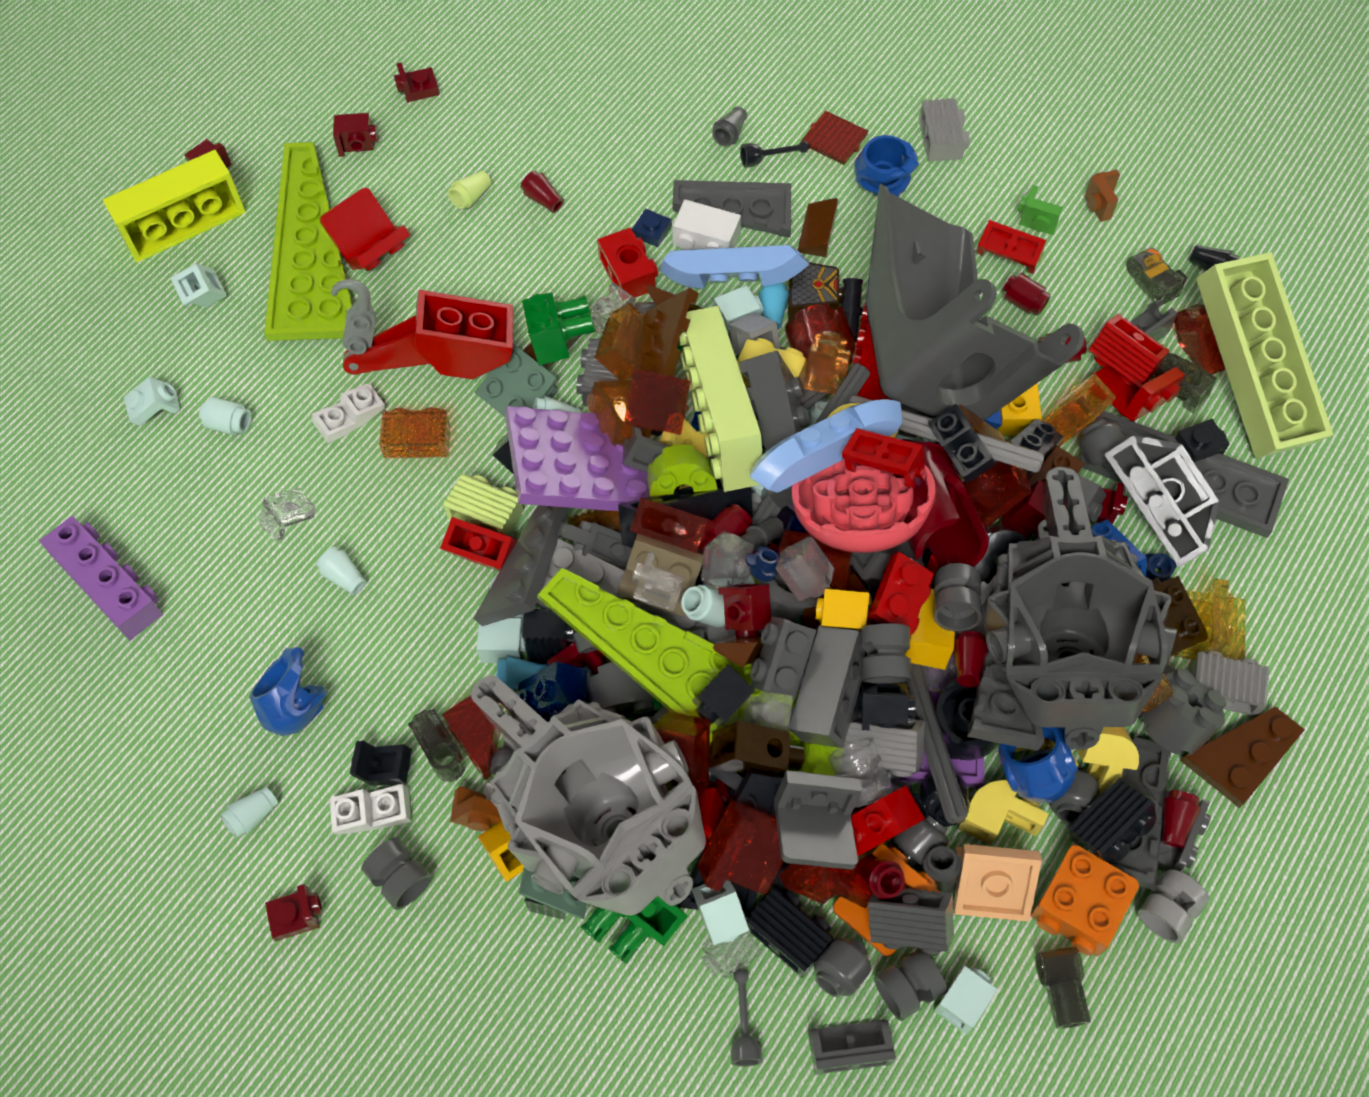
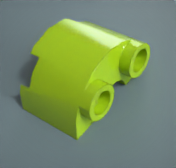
(680, 466)

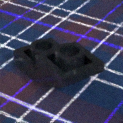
(962, 443)

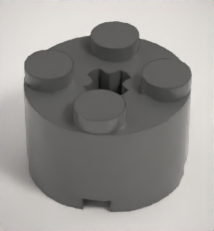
(618, 693)
(1187, 716)

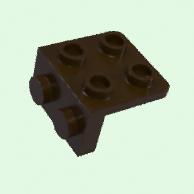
(1181, 615)

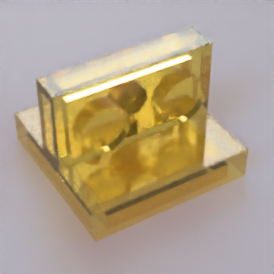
(1222, 619)

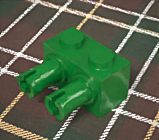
(554, 323)
(654, 921)

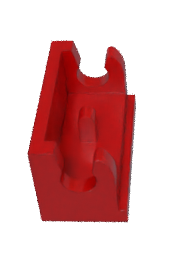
(1012, 244)
(885, 454)

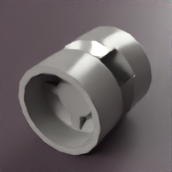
(1173, 906)

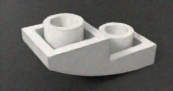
(352, 412)
(370, 811)

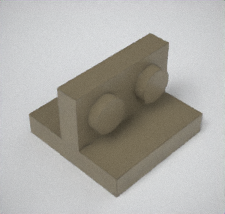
(666, 558)

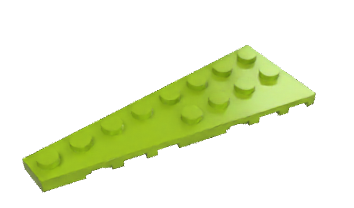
(304, 256)
(647, 648)

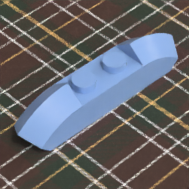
(771, 263)
(823, 443)

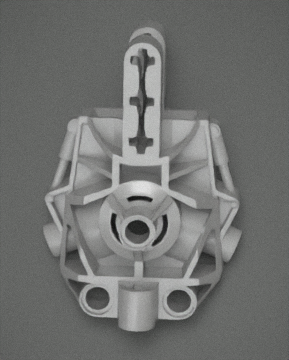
(603, 768)

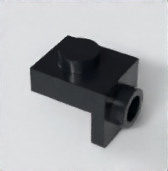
(1203, 440)
(380, 764)

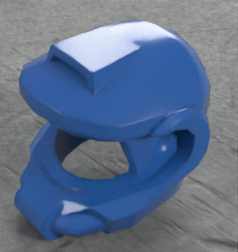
(884, 163)
(280, 700)
(1043, 773)

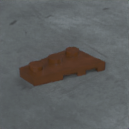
(662, 332)
(1245, 755)

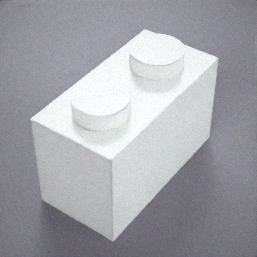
(705, 227)

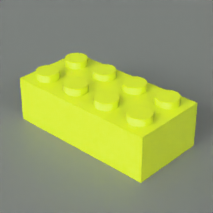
(175, 205)

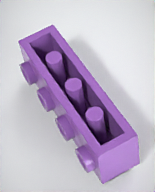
(101, 576)

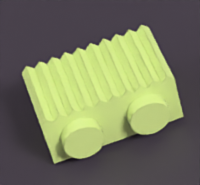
(483, 505)

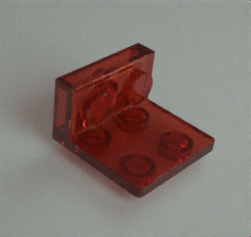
(742, 850)

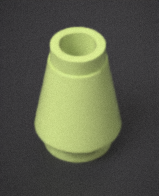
(468, 189)

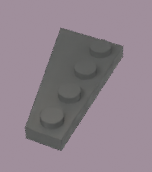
(761, 205)
(998, 713)

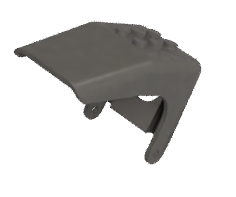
(930, 322)

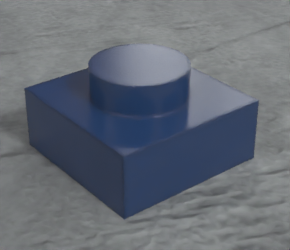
(652, 227)

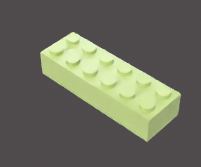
(1264, 355)
(721, 398)

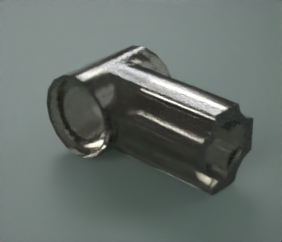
(437, 744)
(1062, 975)

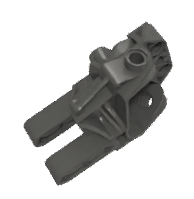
(1082, 593)

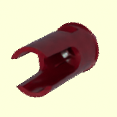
(953, 523)

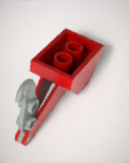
(448, 332)

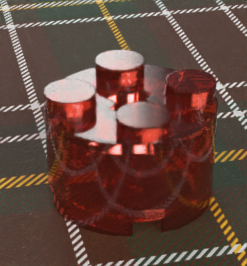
(814, 321)

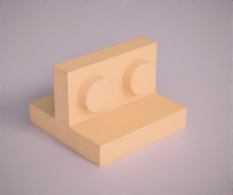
(996, 882)

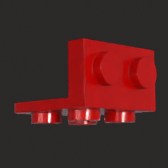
(362, 230)
(1137, 402)
(901, 593)

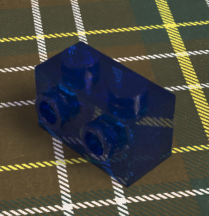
(554, 689)

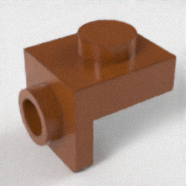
(1101, 194)
(473, 810)

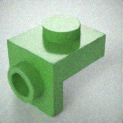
(1038, 214)

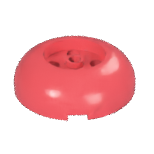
(859, 508)

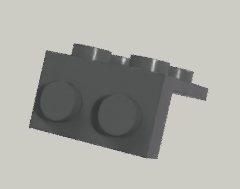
(816, 819)

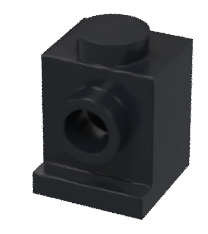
(885, 705)

